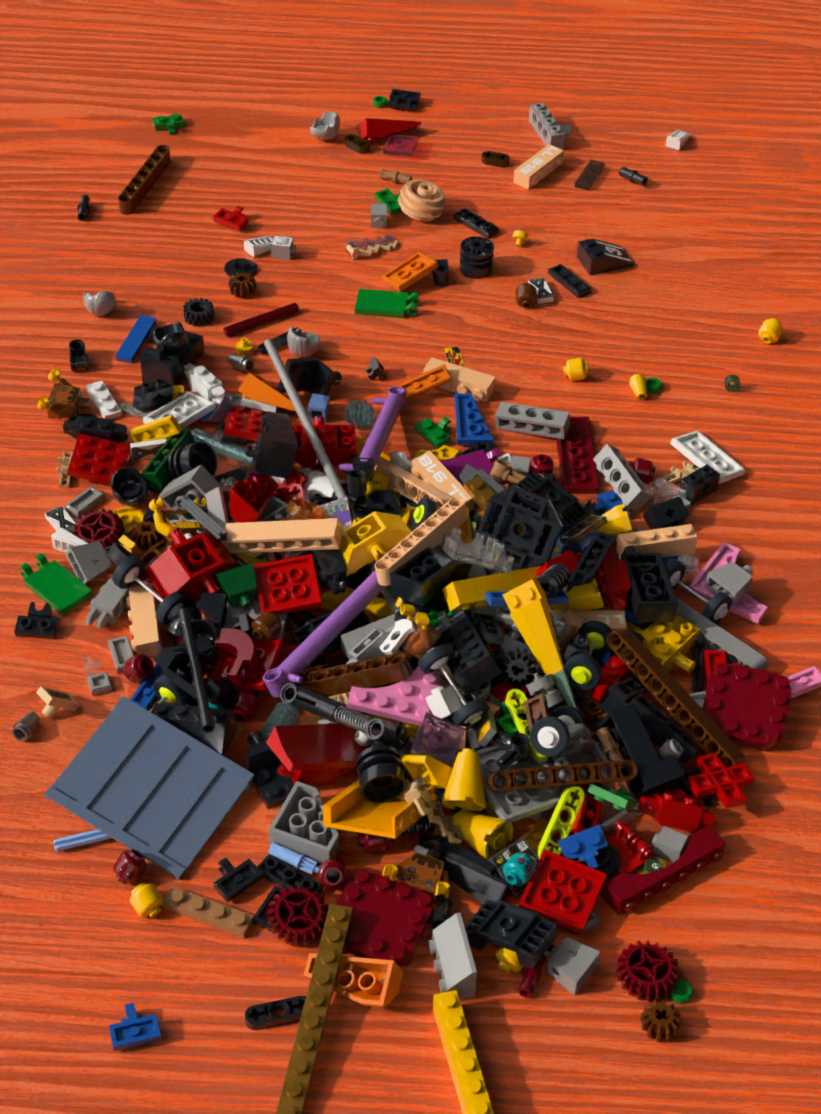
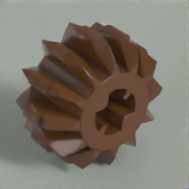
(242, 284)
(145, 534)
(660, 1020)

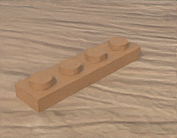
(207, 912)

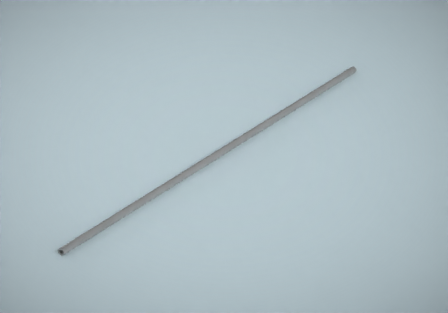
(317, 445)

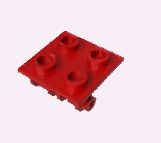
(630, 847)

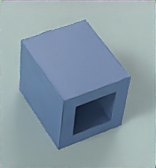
(319, 406)

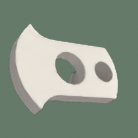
(402, 627)

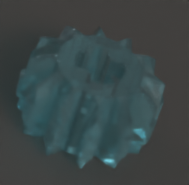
(359, 413)

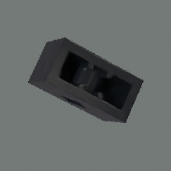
(152, 395)
(700, 483)
(666, 514)

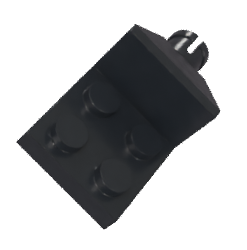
(310, 375)
(264, 765)

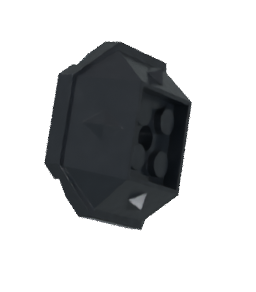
(540, 523)

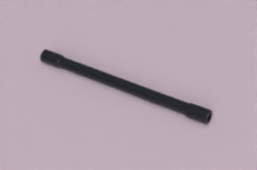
(206, 716)

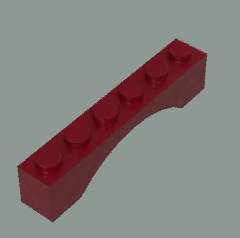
(631, 889)

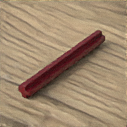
(260, 319)

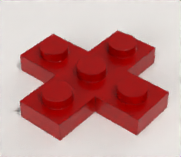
(720, 780)

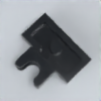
(37, 623)

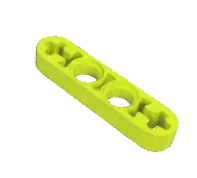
(522, 725)
(557, 824)

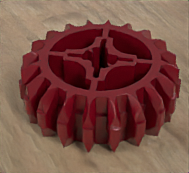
(96, 527)
(286, 902)
(651, 965)

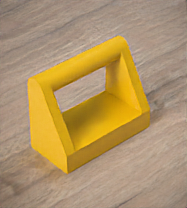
(427, 768)

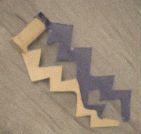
(352, 247)
(417, 790)

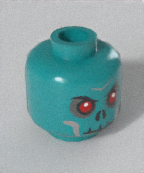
(519, 868)

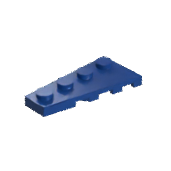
(469, 421)

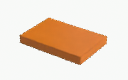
(409, 271)

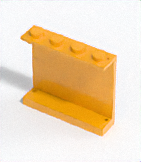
(356, 814)

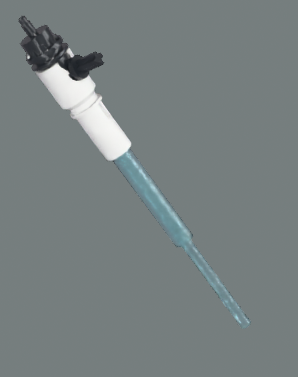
(318, 484)

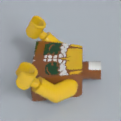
(170, 519)

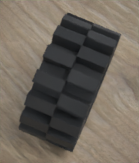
(198, 312)

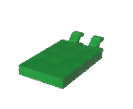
(386, 303)
(55, 585)

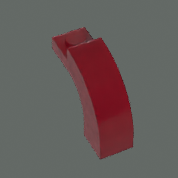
(239, 645)

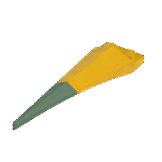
(533, 620)

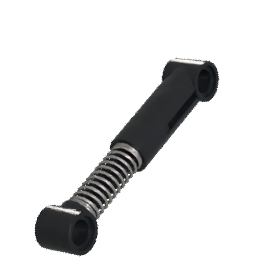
(337, 712)

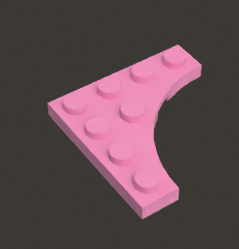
(747, 606)
(399, 701)

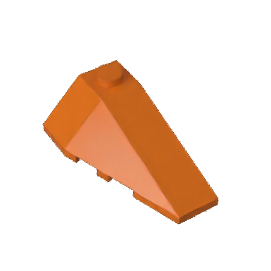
(260, 390)
(364, 979)

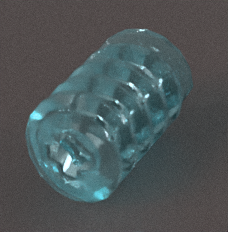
(281, 715)

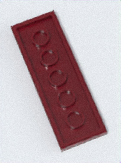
(576, 458)

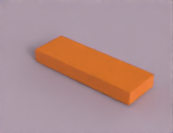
(426, 382)

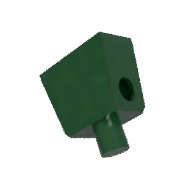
(239, 586)

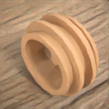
(421, 200)

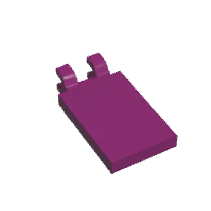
(476, 459)

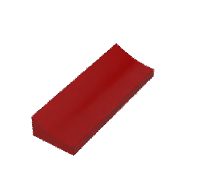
(315, 746)

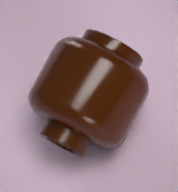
(526, 295)
(266, 626)

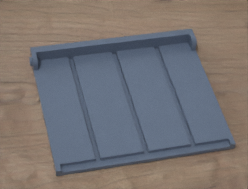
(150, 786)

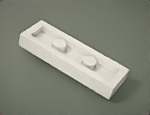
(103, 400)

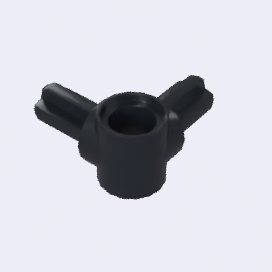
(516, 748)

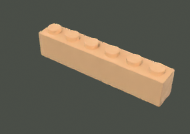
(283, 536)

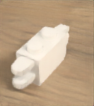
(204, 383)

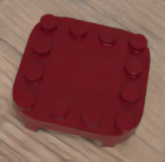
(748, 704)
(385, 917)

